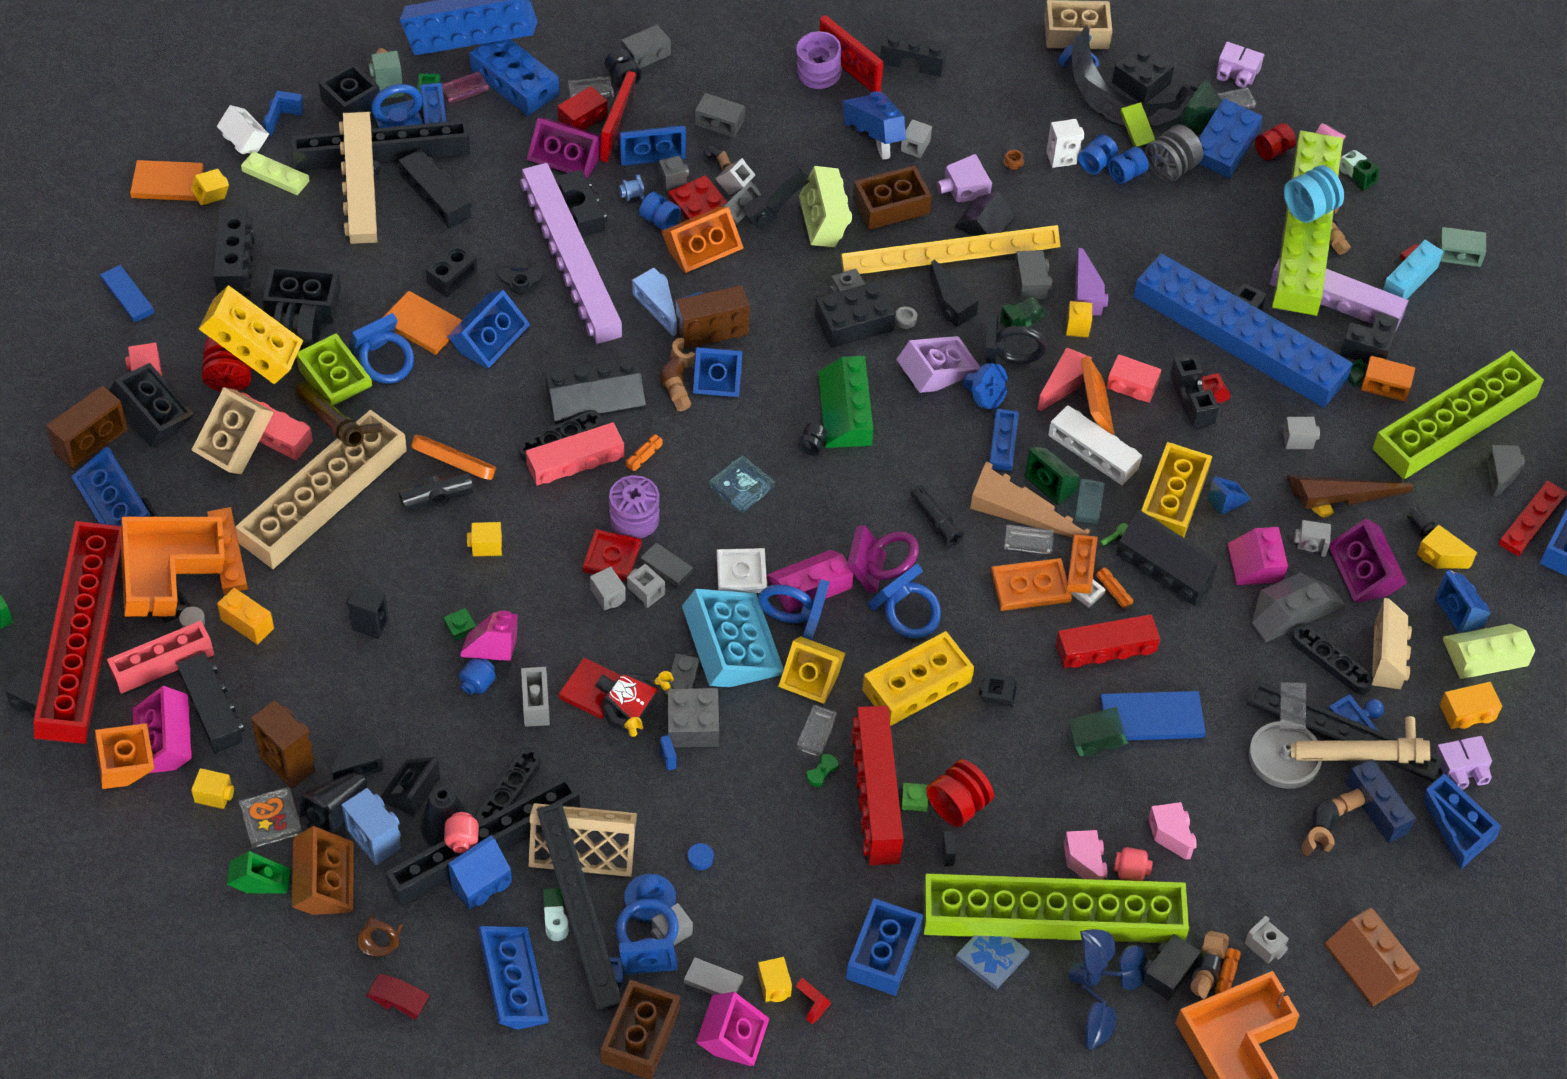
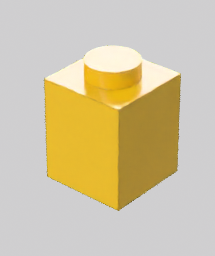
(209, 187)
(1079, 319)
(485, 539)
(212, 788)
(774, 980)

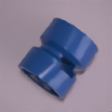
(1097, 153)
(1127, 165)
(661, 211)

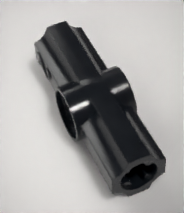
(436, 491)

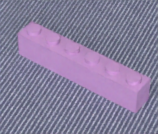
(1356, 297)

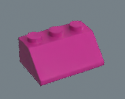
(807, 575)
(168, 727)

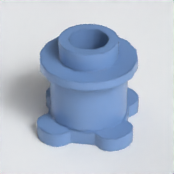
(632, 189)

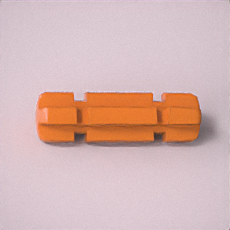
(644, 452)
(1114, 588)
(1228, 970)

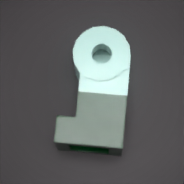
(1360, 169)
(555, 919)

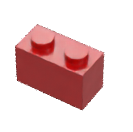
(583, 109)

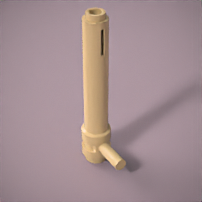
(1382, 750)

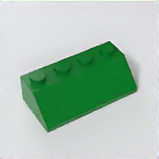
(846, 403)

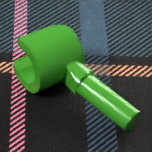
(1119, 533)

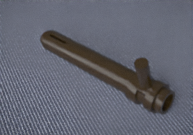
(342, 426)

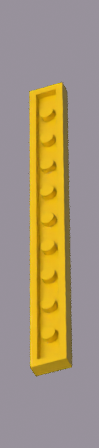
(951, 250)

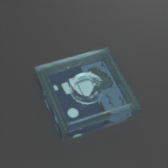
(742, 483)

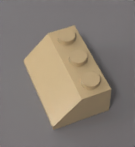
(1391, 647)

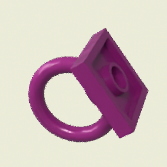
(868, 557)

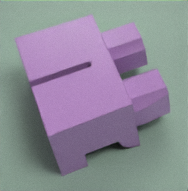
(1239, 65)
(1465, 760)

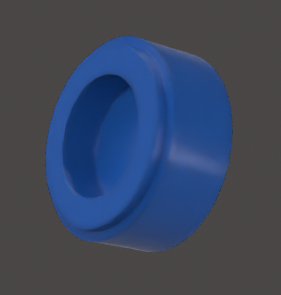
(700, 856)

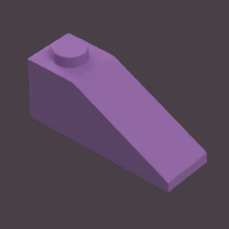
(1089, 284)

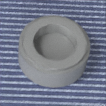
(905, 317)
(191, 615)

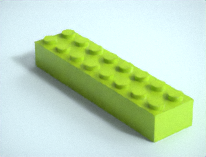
(1457, 414)

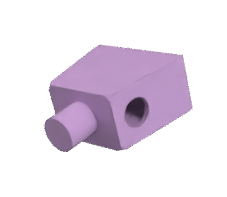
(965, 180)

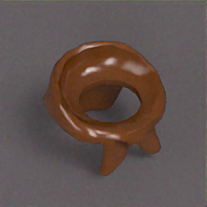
(369, 947)

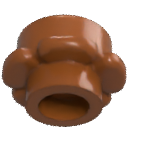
(1013, 159)

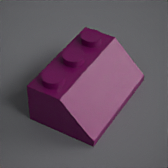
(564, 147)
(1367, 562)

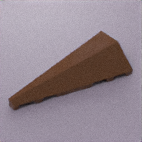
(1324, 491)

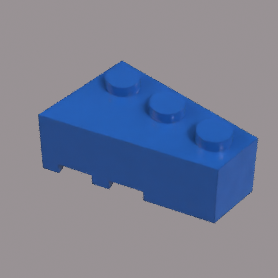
(877, 116)
(1460, 820)

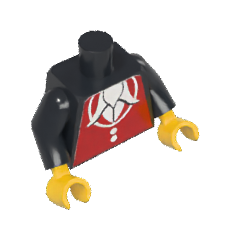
(630, 697)

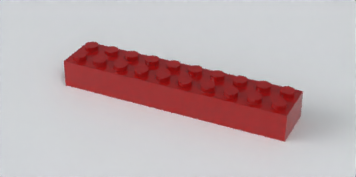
(79, 634)

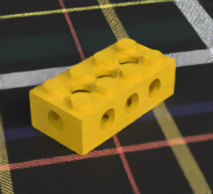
(251, 334)
(918, 677)

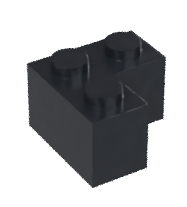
(1365, 342)

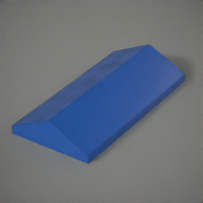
(108, 490)
(513, 976)

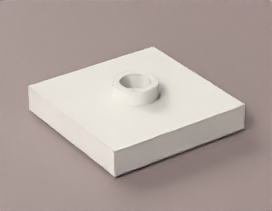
(741, 570)

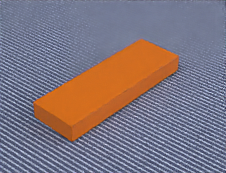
(1082, 564)

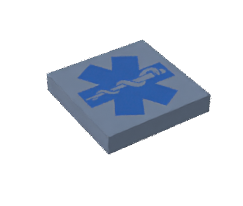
(992, 958)

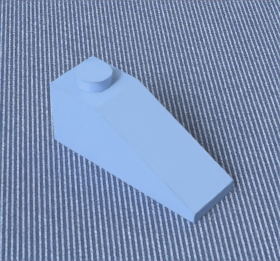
(654, 294)

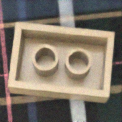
(1067, 19)
(232, 431)

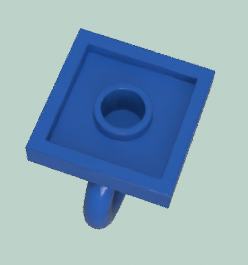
(397, 114)
(373, 337)
(896, 592)
(810, 611)
(647, 954)

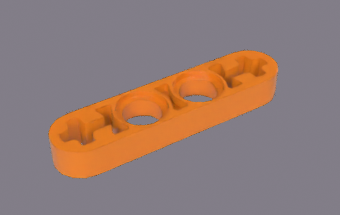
(453, 457)

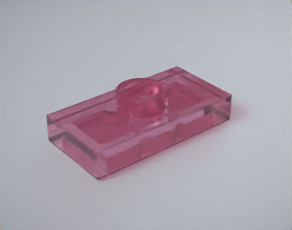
(464, 87)

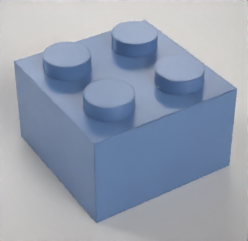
(372, 825)

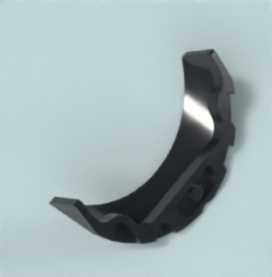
(1106, 99)

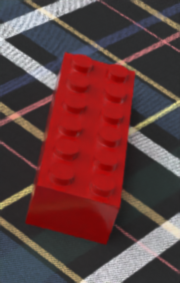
(877, 785)

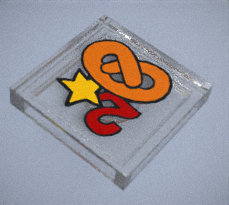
(270, 817)

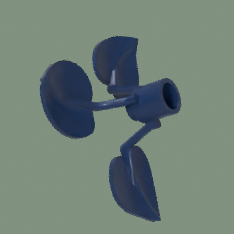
(1097, 951)

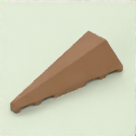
(1002, 498)

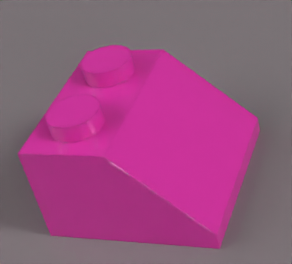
(1258, 557)
(493, 637)
(732, 1029)

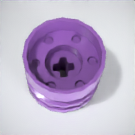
(818, 60)
(634, 506)

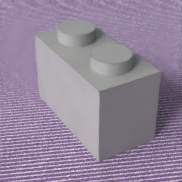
(535, 696)

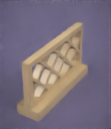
(589, 820)

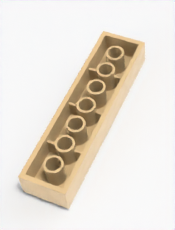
(318, 492)

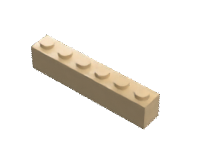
(359, 178)

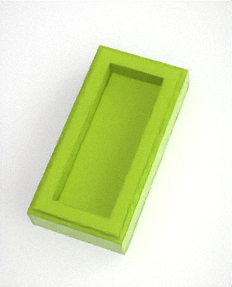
(1137, 125)

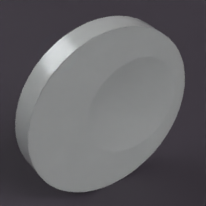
(1272, 757)

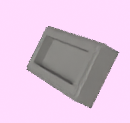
(712, 978)

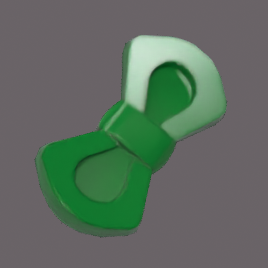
(817, 776)

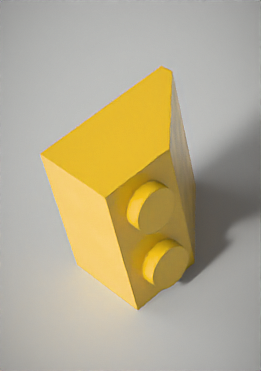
(811, 669)

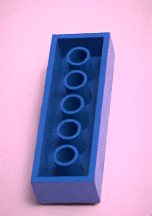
(465, 23)

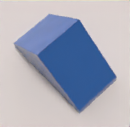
(1226, 495)

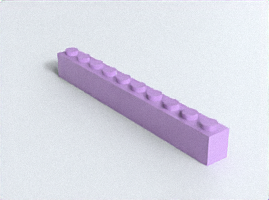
(571, 254)

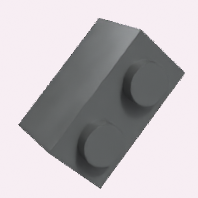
(647, 46)
(719, 115)
(1032, 275)

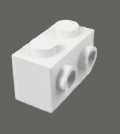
(242, 130)
(1064, 143)

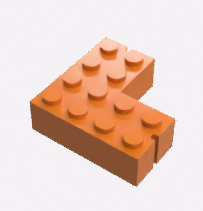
(157, 551)
(1231, 1025)

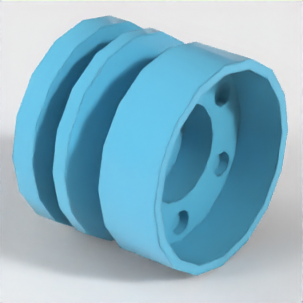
(1313, 194)

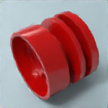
(223, 368)
(960, 793)

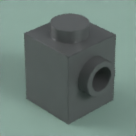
(672, 173)
(845, 281)

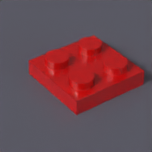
(696, 197)

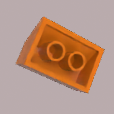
(703, 239)

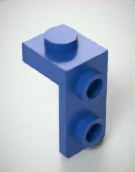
(285, 103)

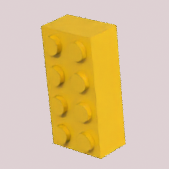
(1177, 487)

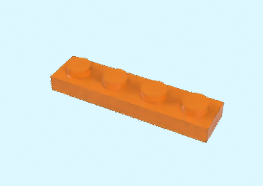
(233, 570)

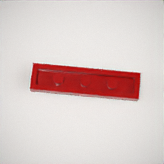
(1533, 518)

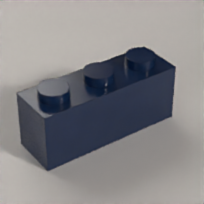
(1381, 801)

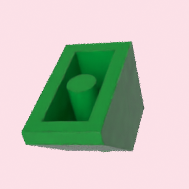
(257, 874)

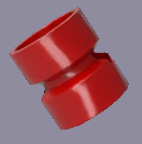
(1275, 141)

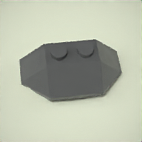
(1292, 604)

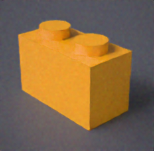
(245, 616)
(1470, 705)

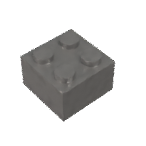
(693, 717)

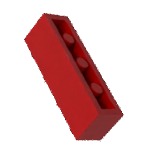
(1107, 641)

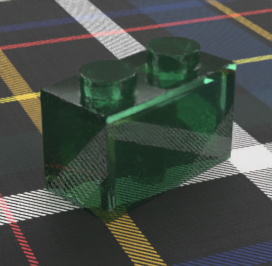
(1098, 731)

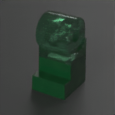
(1023, 313)

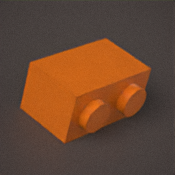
(1388, 378)

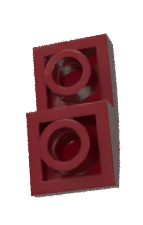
(399, 994)

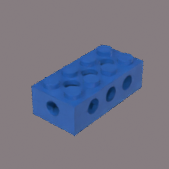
(515, 74)

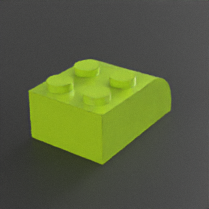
(332, 370)

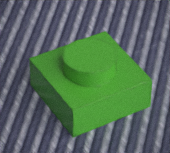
(914, 797)

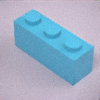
(1413, 270)

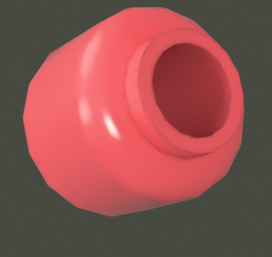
(461, 832)
(1132, 864)

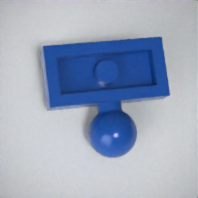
(1350, 709)

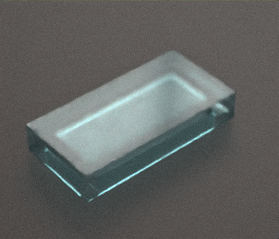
(1089, 501)

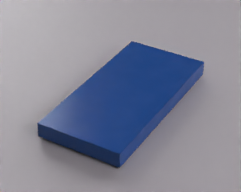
(1158, 714)

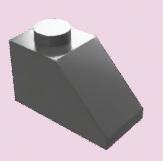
(1504, 466)

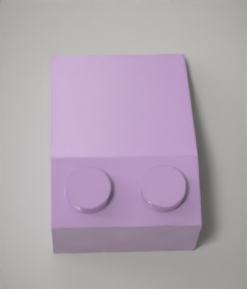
(936, 362)

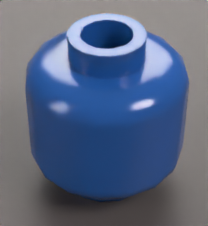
(477, 676)

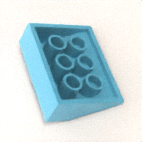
(731, 637)

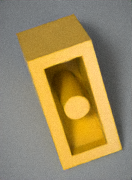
(1445, 550)

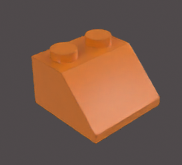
(123, 755)

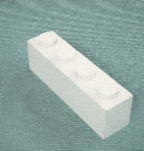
(1095, 445)

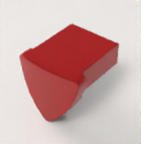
(1215, 383)
(821, 1002)

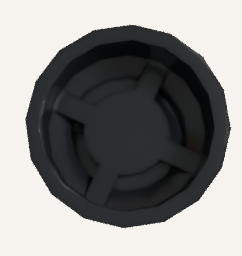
(619, 63)

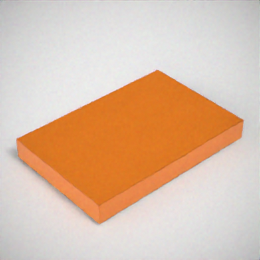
(164, 180)
(423, 322)
(1097, 395)
(1030, 584)

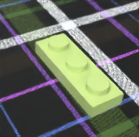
(275, 173)

